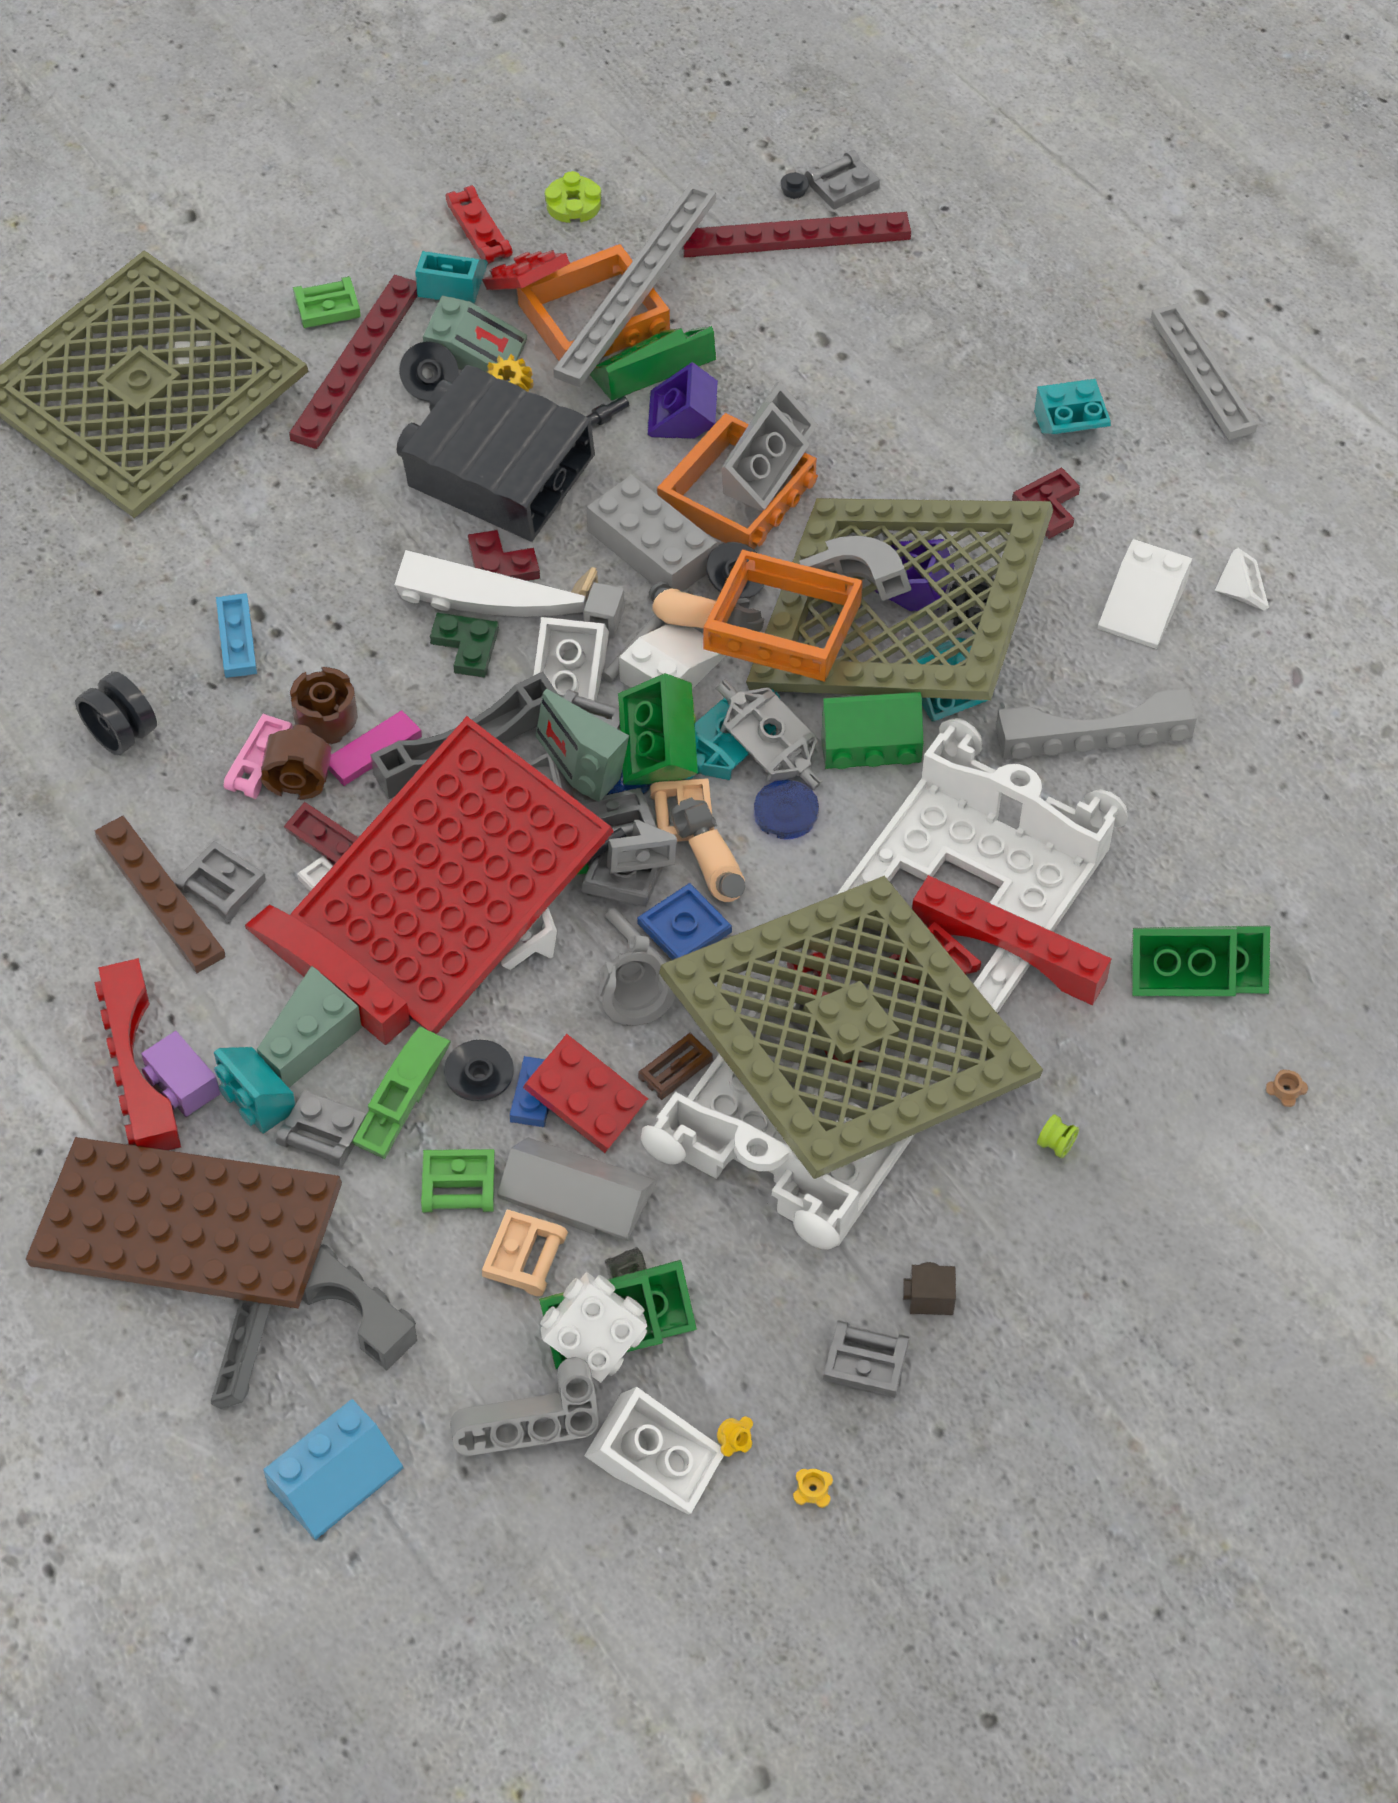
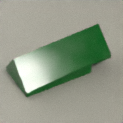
(654, 360)
(1200, 960)
(662, 1295)

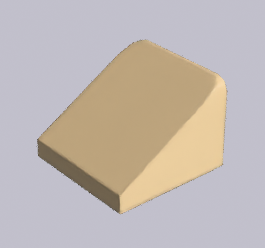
(584, 584)

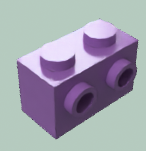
(179, 1074)

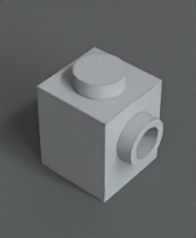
(605, 606)

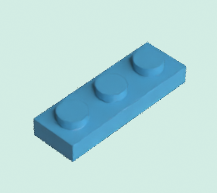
(236, 635)

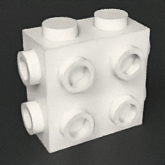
(594, 1325)

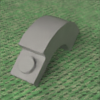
(864, 558)

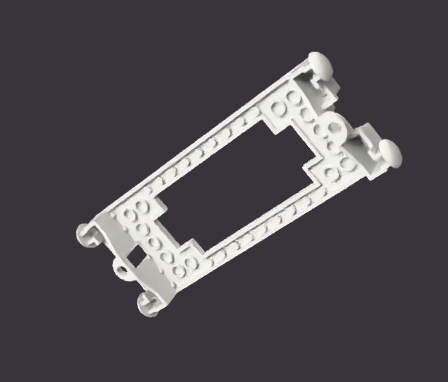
(943, 818)

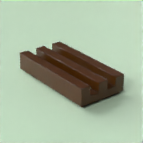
(683, 1075)

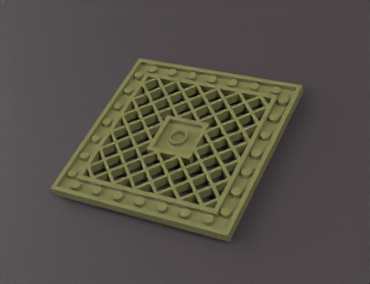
(141, 382)
(849, 1025)

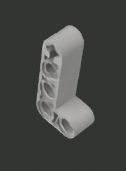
(525, 1412)

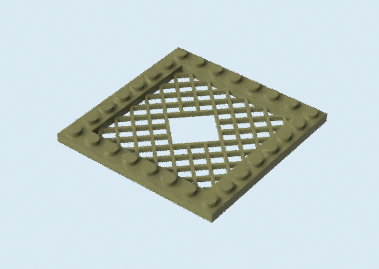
(972, 677)

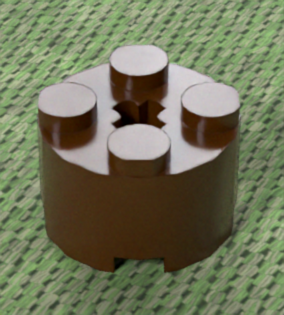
(325, 703)
(295, 762)

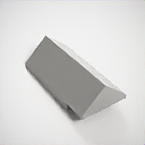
(767, 449)
(574, 1188)

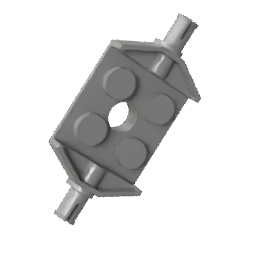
(781, 754)

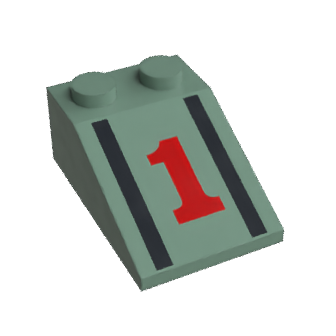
(473, 334)
(581, 745)

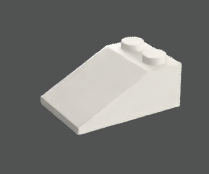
(1145, 593)
(669, 651)
(572, 655)
(655, 1451)

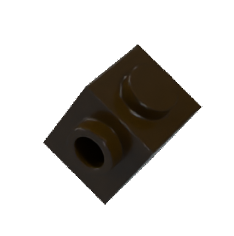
(931, 1289)

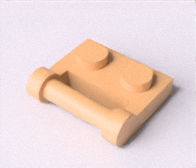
(683, 789)
(513, 1247)

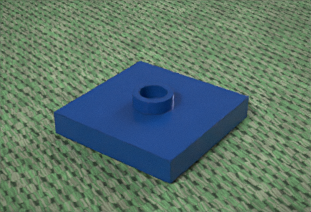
(684, 923)

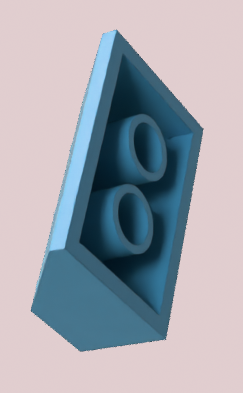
(332, 1469)

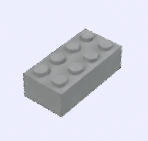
(650, 534)

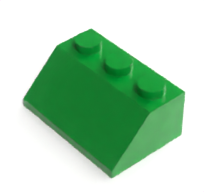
(872, 730)
(660, 731)

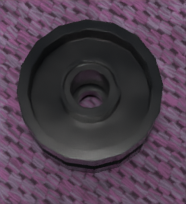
(116, 713)

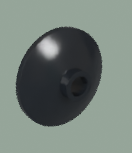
(426, 356)
(721, 564)
(479, 1058)

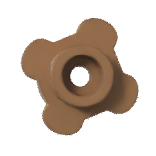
(1288, 1079)

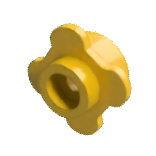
(735, 1435)
(814, 1477)

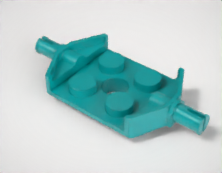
(718, 751)

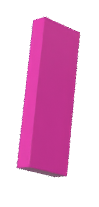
(355, 757)

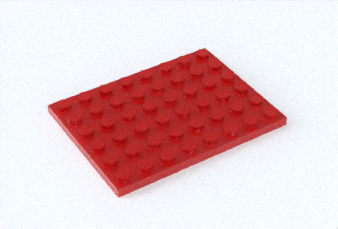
(453, 872)

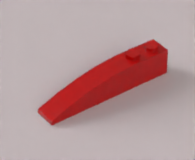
(301, 947)

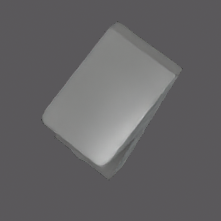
(643, 850)

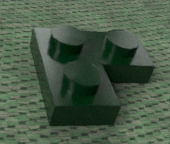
(471, 636)

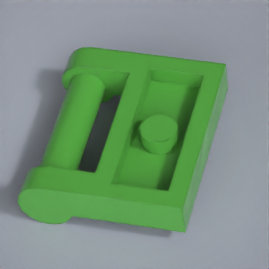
(327, 303)
(455, 1170)

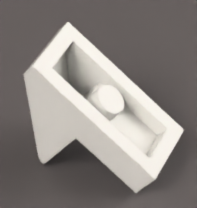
(538, 938)

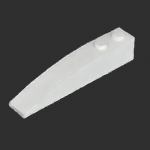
(478, 590)

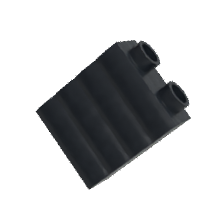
(496, 451)

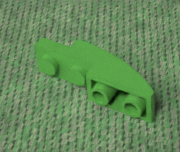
(400, 1091)

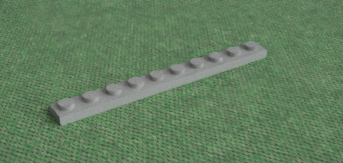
(634, 285)

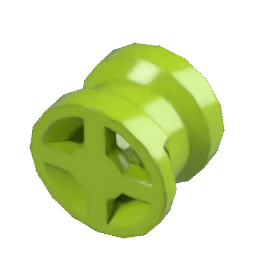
(1058, 1136)

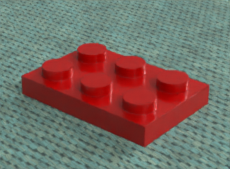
(525, 270)
(585, 1093)

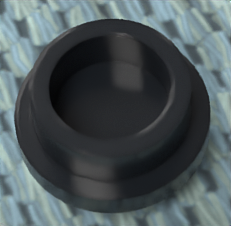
(794, 185)

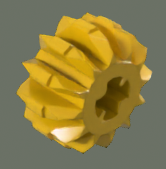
(514, 370)

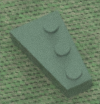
(309, 1028)

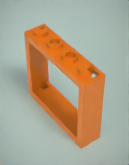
(578, 276)
(725, 432)
(774, 650)

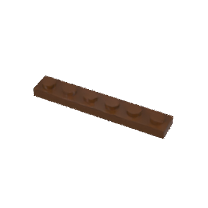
(160, 894)

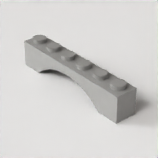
(1031, 732)

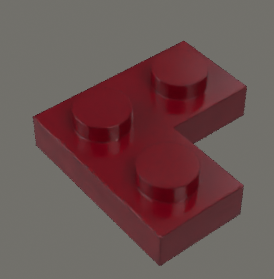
(1053, 487)
(489, 556)

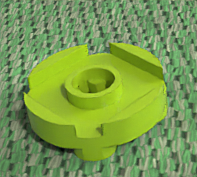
(573, 186)

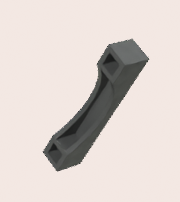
(506, 719)

